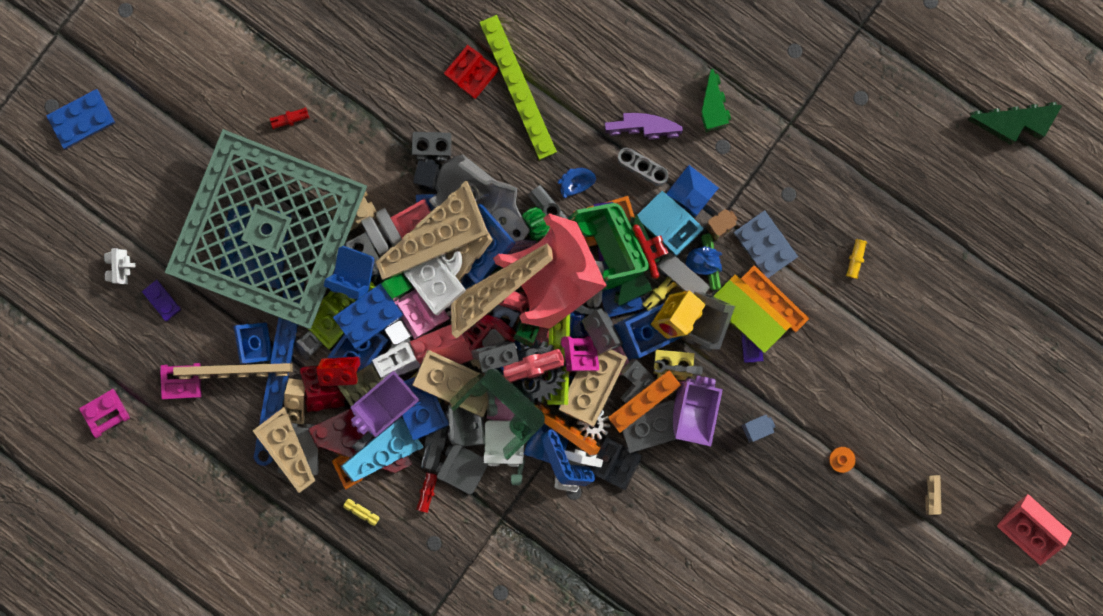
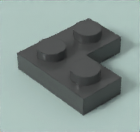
(638, 377)

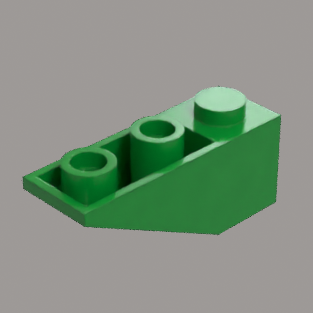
(713, 110)

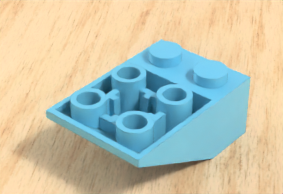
(670, 221)

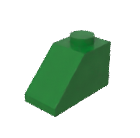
(397, 286)

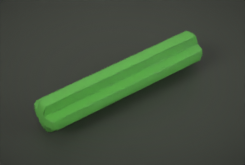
(714, 280)

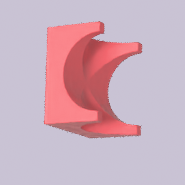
(565, 280)

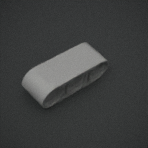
(637, 158)
(681, 274)

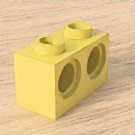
(673, 359)

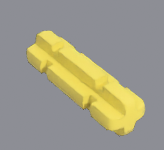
(361, 512)

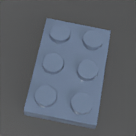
(765, 244)

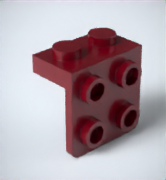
(319, 396)

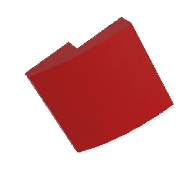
(471, 72)

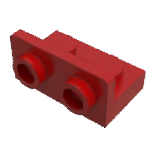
(338, 371)

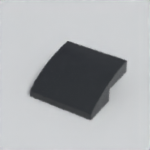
(617, 464)

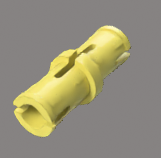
(659, 293)

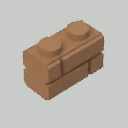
(721, 224)

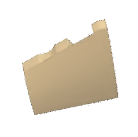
(933, 499)

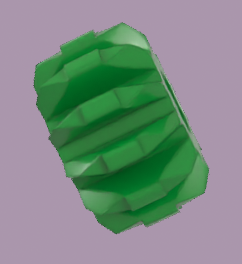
(535, 220)

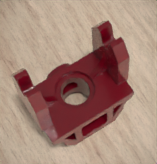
(479, 331)

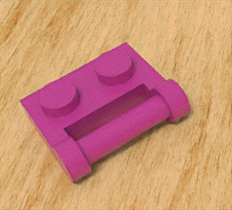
(580, 359)
(179, 388)
(102, 407)

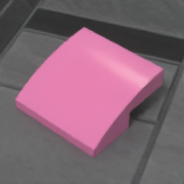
(419, 316)

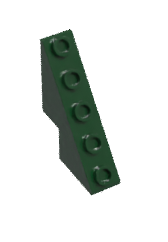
(1010, 123)
(639, 285)

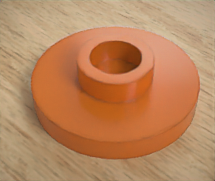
(842, 459)

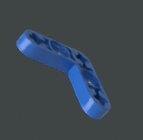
(564, 472)

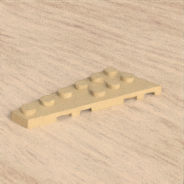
(440, 232)
(494, 289)

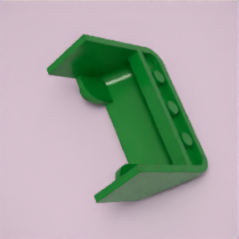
(615, 240)

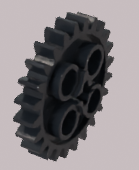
(542, 387)

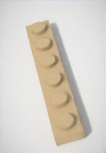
(242, 371)

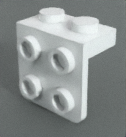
(496, 438)
(578, 458)

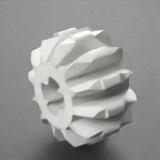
(595, 430)

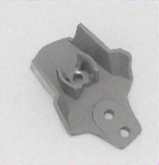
(493, 195)

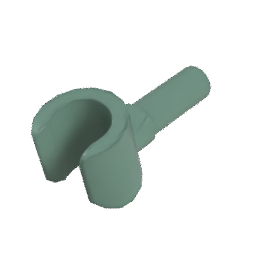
(516, 479)

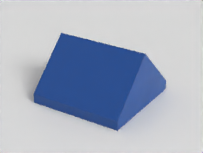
(253, 343)

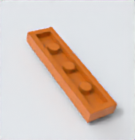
(775, 298)
(644, 401)
(571, 433)

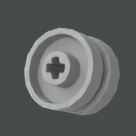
(381, 233)

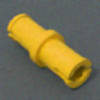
(856, 259)

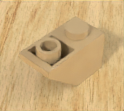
(295, 401)

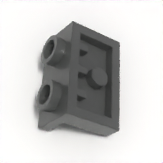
(496, 355)

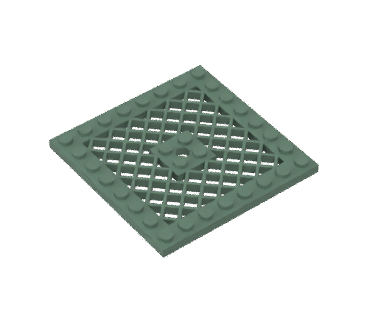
(200, 212)

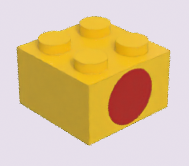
(678, 314)

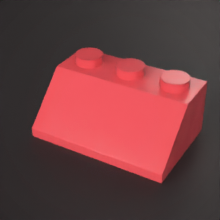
(444, 344)
(1034, 530)

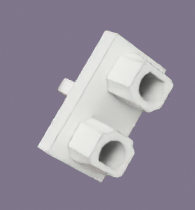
(120, 266)

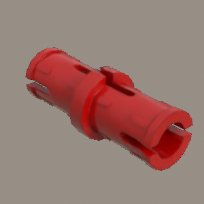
(289, 118)
(427, 492)

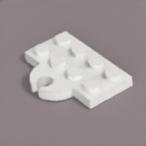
(437, 281)

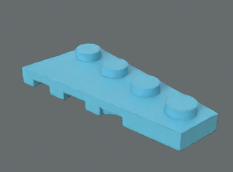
(381, 451)

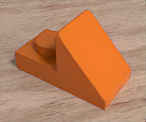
(346, 481)

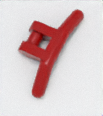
(645, 245)

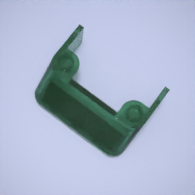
(527, 417)

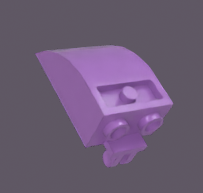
(382, 405)
(696, 410)

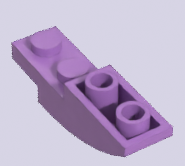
(650, 124)

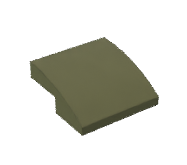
(367, 379)

